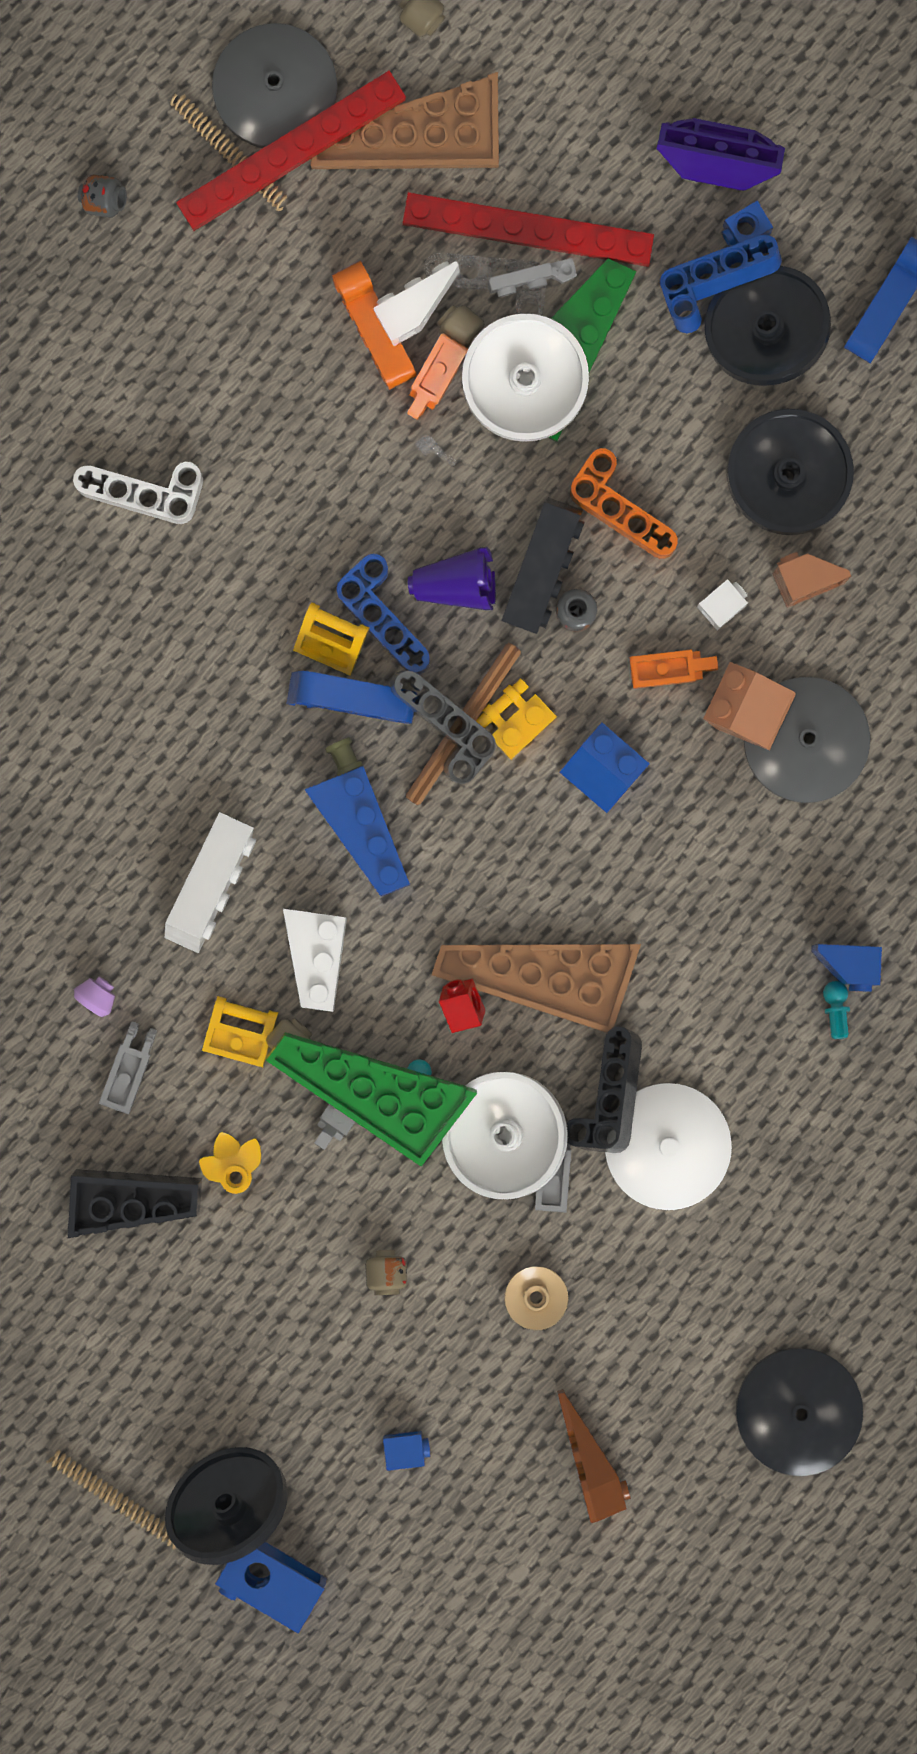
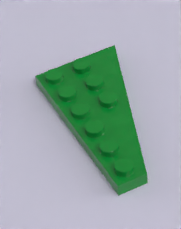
(594, 309)
(388, 1100)

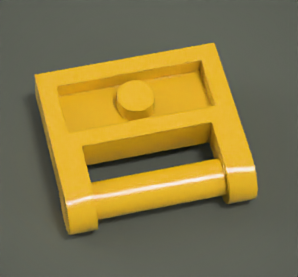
(327, 646)
(238, 1042)

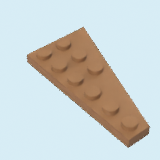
(430, 132)
(561, 980)

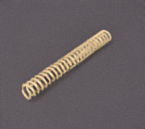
(223, 144)
(107, 1497)

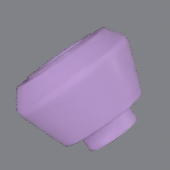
(95, 996)

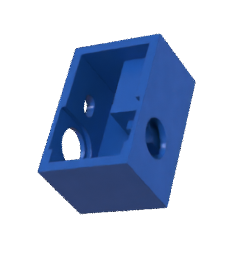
(283, 1595)

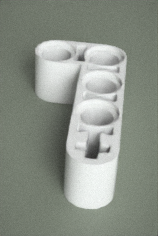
(136, 489)

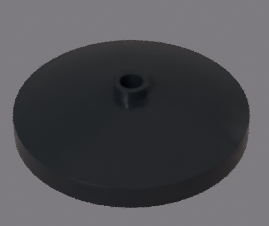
(779, 302)
(793, 443)
(782, 1386)
(226, 1506)

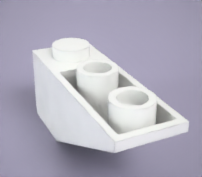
(411, 309)

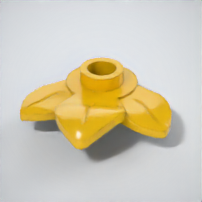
(229, 1158)

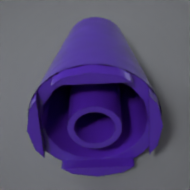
(457, 581)

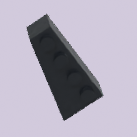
(542, 564)
(128, 1200)

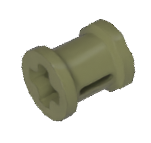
(343, 756)

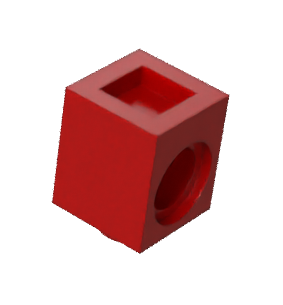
(462, 1005)

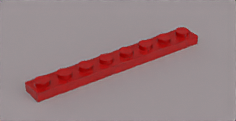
(291, 150)
(528, 229)

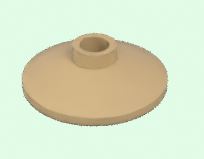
(536, 1315)

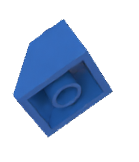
(604, 767)
(851, 964)

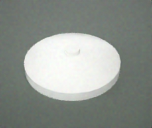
(525, 377)
(507, 1137)
(674, 1150)

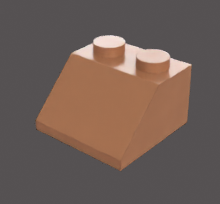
(807, 577)
(749, 706)

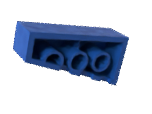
(358, 822)

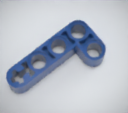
(722, 276)
(886, 305)
(387, 620)
(347, 696)

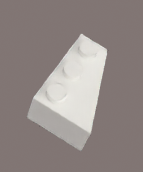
(316, 956)

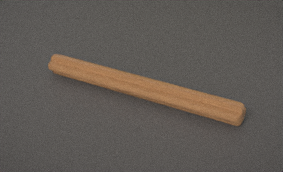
(473, 708)

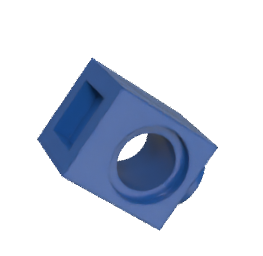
(751, 214)
(405, 1450)

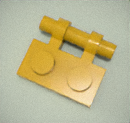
(523, 725)

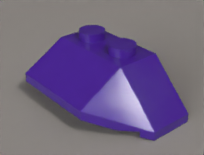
(719, 153)

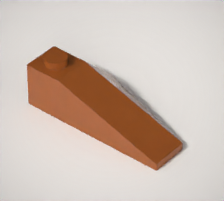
(598, 1478)

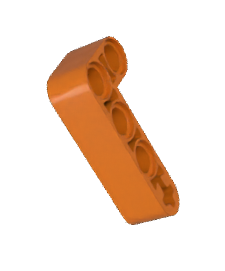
(359, 300)
(627, 510)

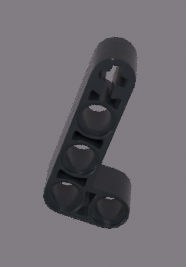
(608, 1091)

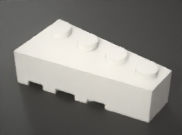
(208, 883)

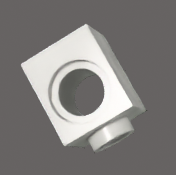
(723, 604)

